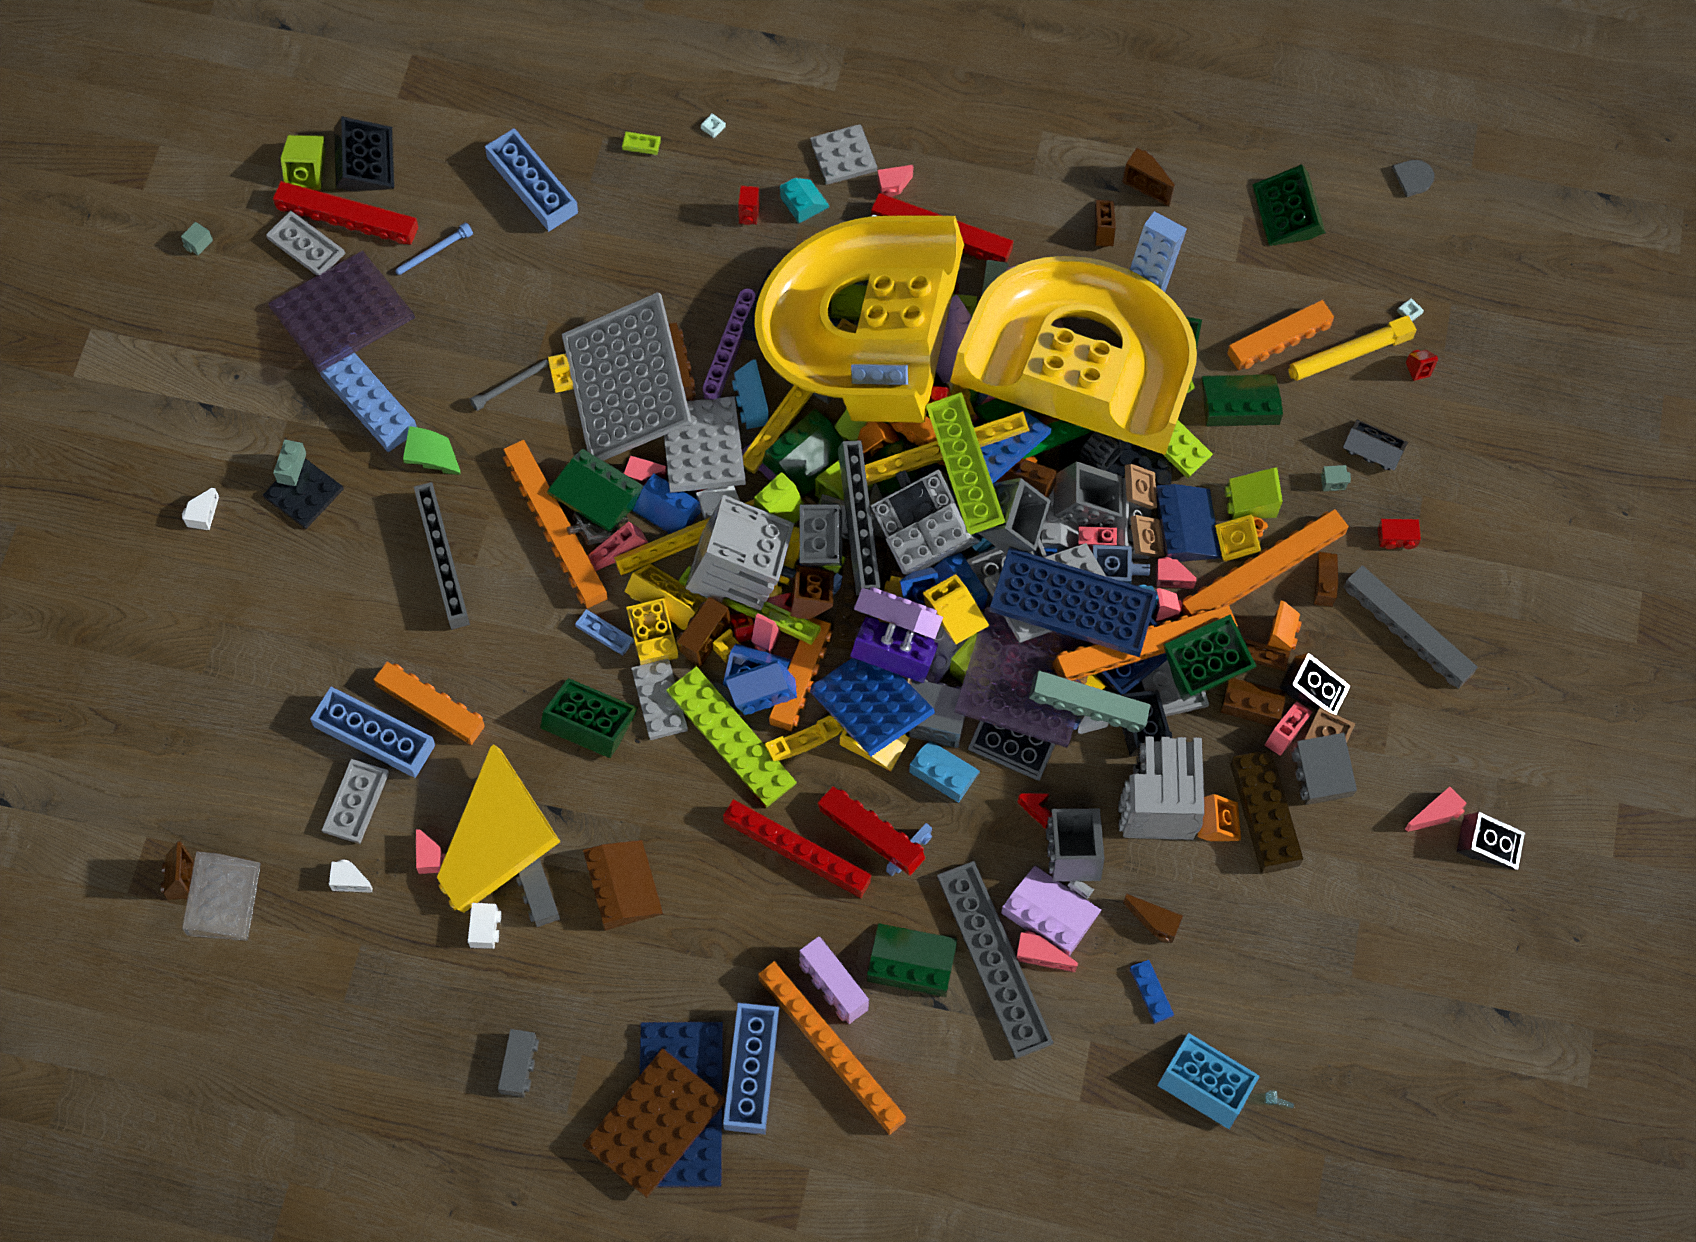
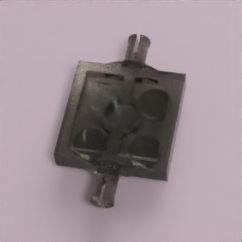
(590, 531)

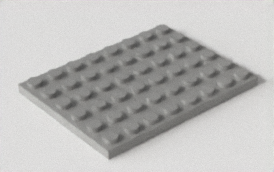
(626, 378)

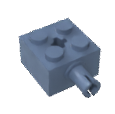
(1120, 560)

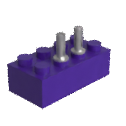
(894, 649)

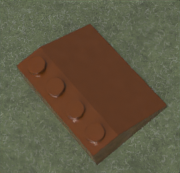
(622, 883)

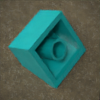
(802, 198)

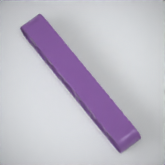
(728, 353)

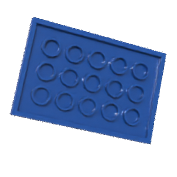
(871, 703)

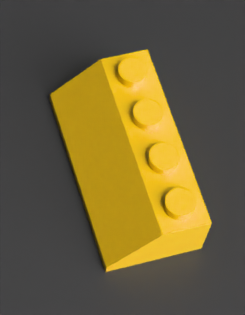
(654, 584)

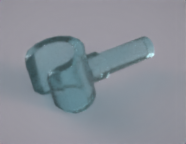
(1272, 1098)

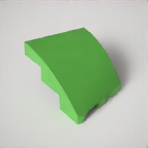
(430, 450)

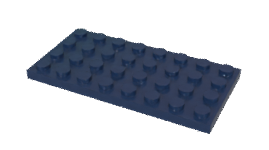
(1073, 602)
(701, 1051)

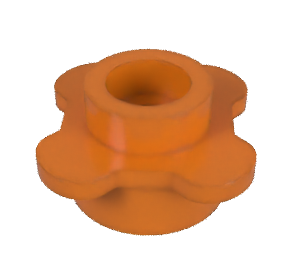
(1261, 526)

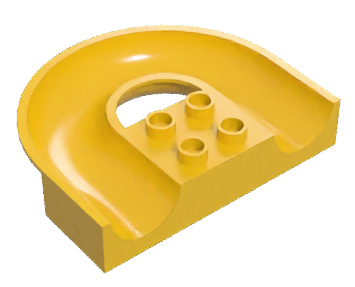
(901, 322)
(1080, 380)

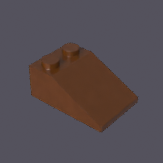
(1148, 177)
(177, 873)

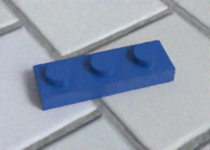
(1151, 991)

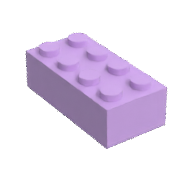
(899, 611)
(833, 980)

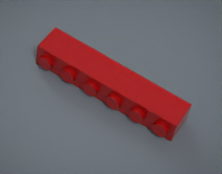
(871, 830)

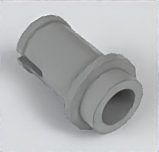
(1081, 888)

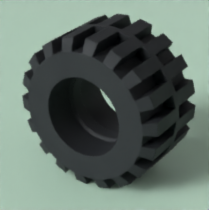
(1101, 451)

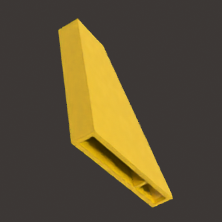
(495, 837)

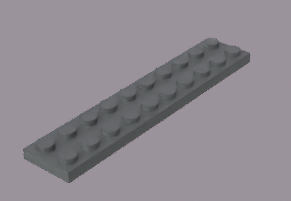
(995, 960)

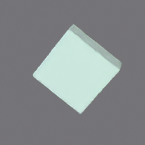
(713, 125)
(1411, 309)

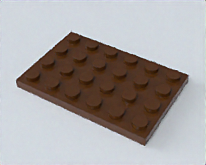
(654, 1123)

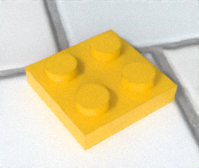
(1238, 538)

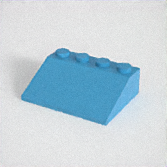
(1208, 1081)

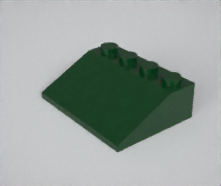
(1289, 207)
(1241, 400)
(805, 451)
(596, 490)
(1208, 657)
(588, 717)
(911, 960)

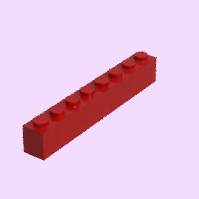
(345, 213)
(976, 241)
(797, 848)

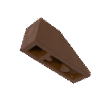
(1104, 223)
(1326, 579)
(1156, 919)

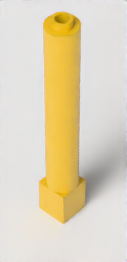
(1395, 333)

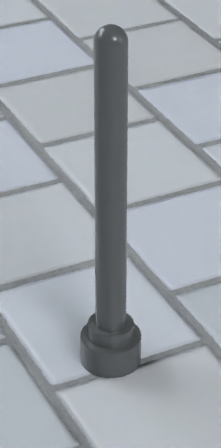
(479, 401)

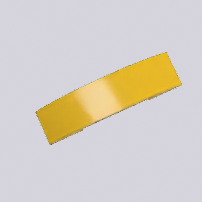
(804, 740)

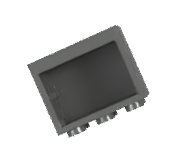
(1088, 496)
(1024, 516)
(820, 535)
(944, 725)
(1324, 769)
(1075, 845)

